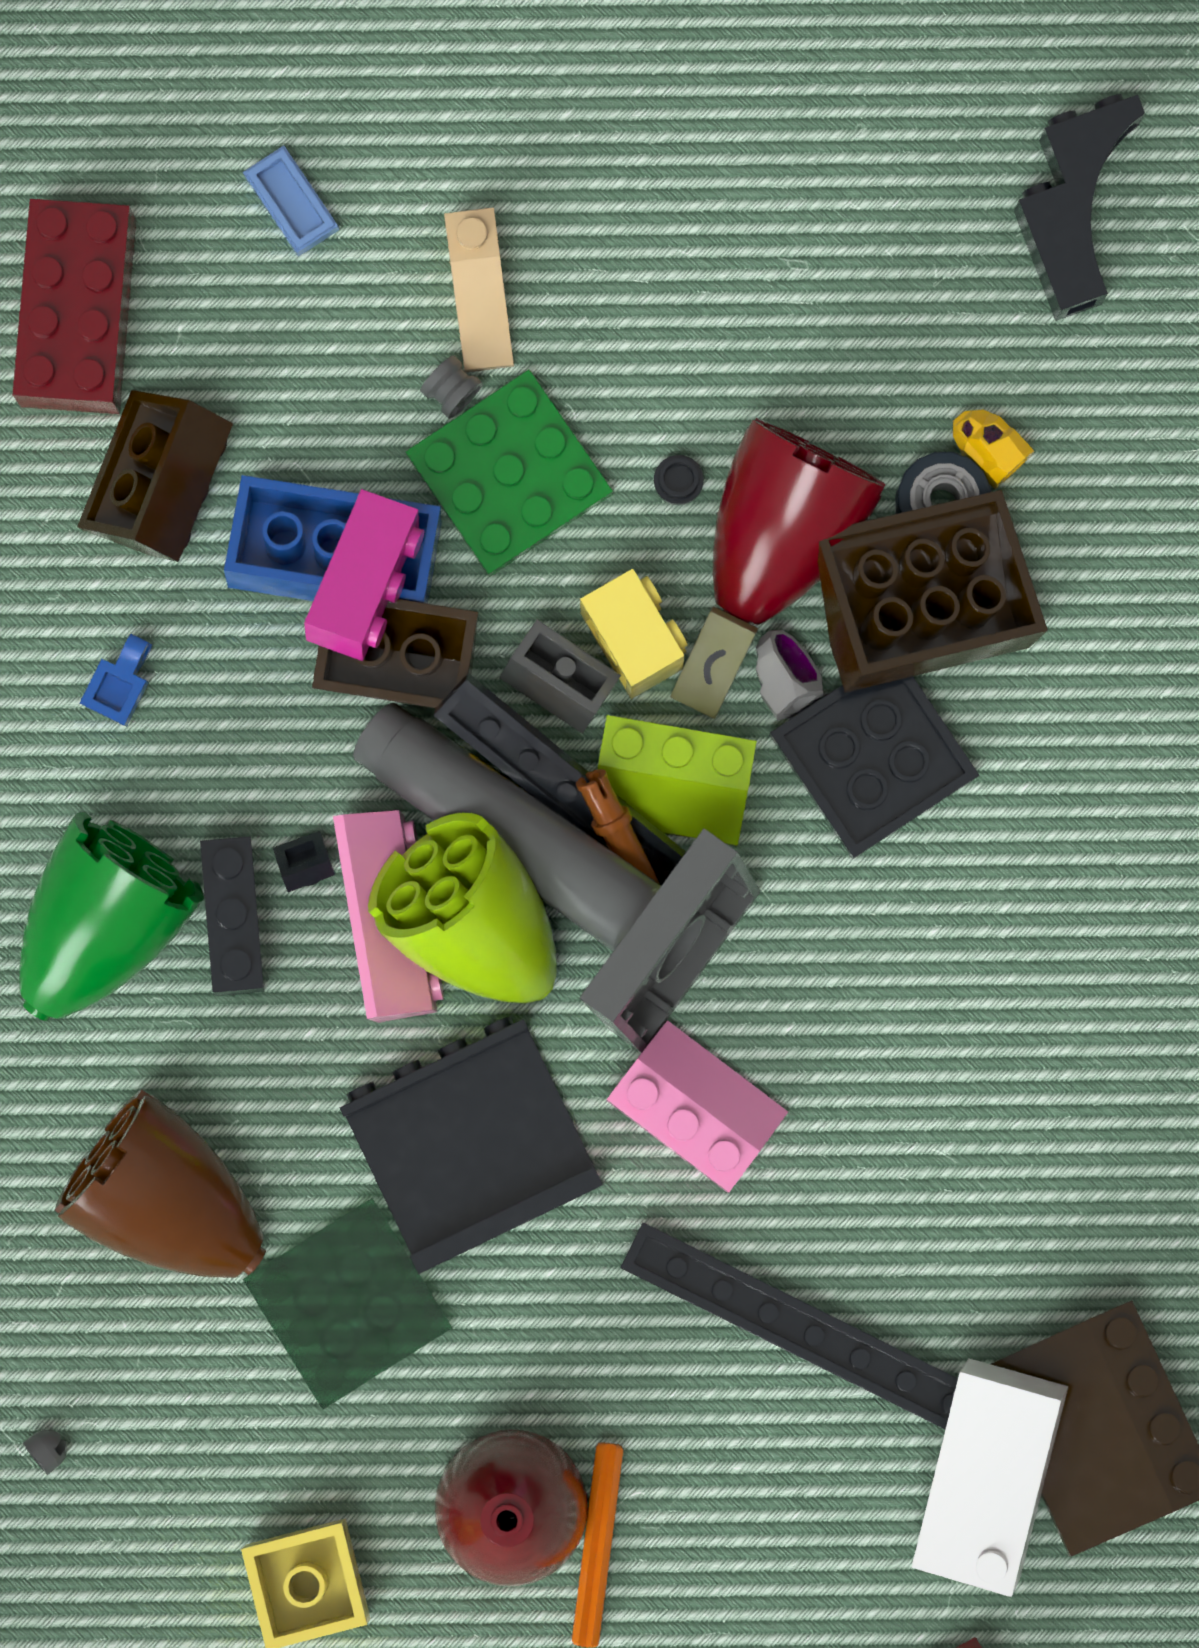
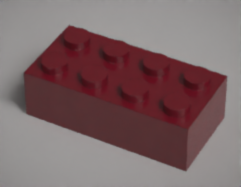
(74, 306)

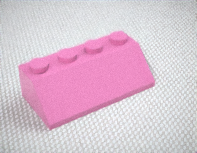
(389, 980)

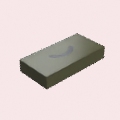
(714, 662)

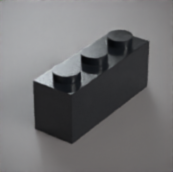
(231, 916)

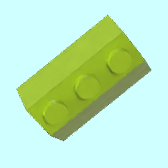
(679, 776)

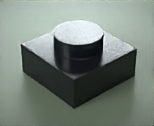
(303, 861)

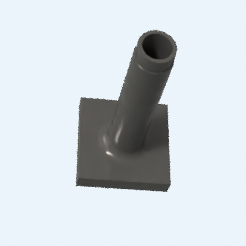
(655, 930)

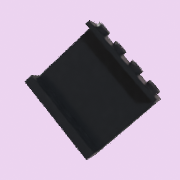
(470, 1143)

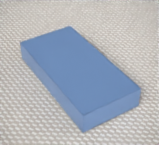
(291, 201)

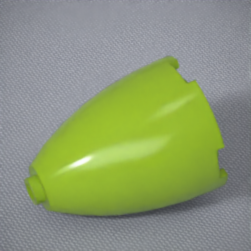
(467, 912)

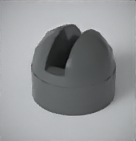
(47, 1449)

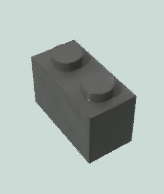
(559, 676)

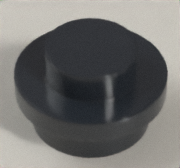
(678, 480)

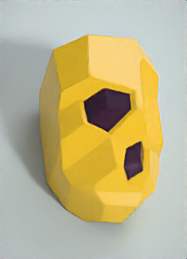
(990, 444)

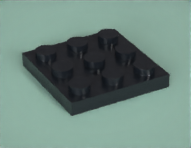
(873, 759)

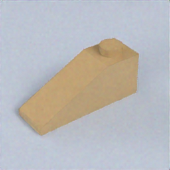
(479, 289)

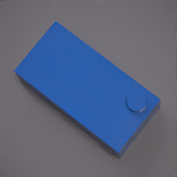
(290, 532)

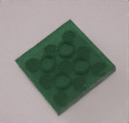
(347, 1303)

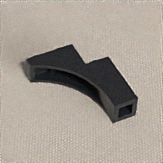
(1059, 217)

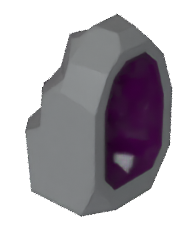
(786, 675)

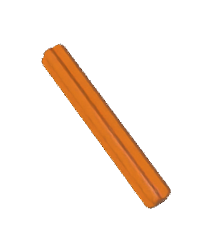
(597, 1545)

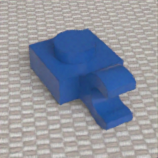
(116, 688)

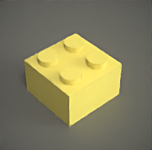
(633, 633)
(306, 1584)

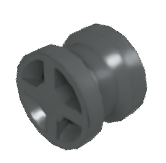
(451, 387)

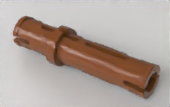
(613, 820)

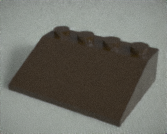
(927, 591)
(1121, 1435)

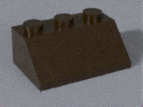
(155, 474)
(417, 661)

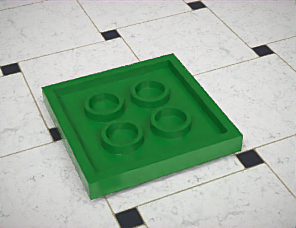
(509, 473)

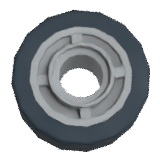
(939, 472)

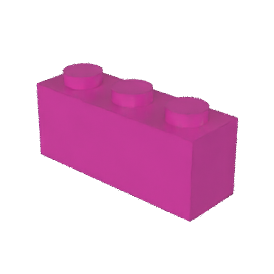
(364, 576)

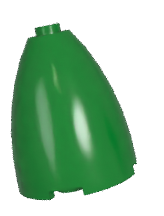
(99, 917)

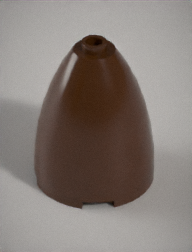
(162, 1196)

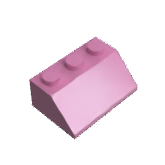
(697, 1106)

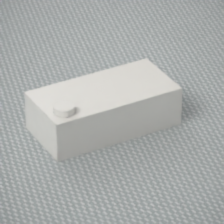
(989, 1477)

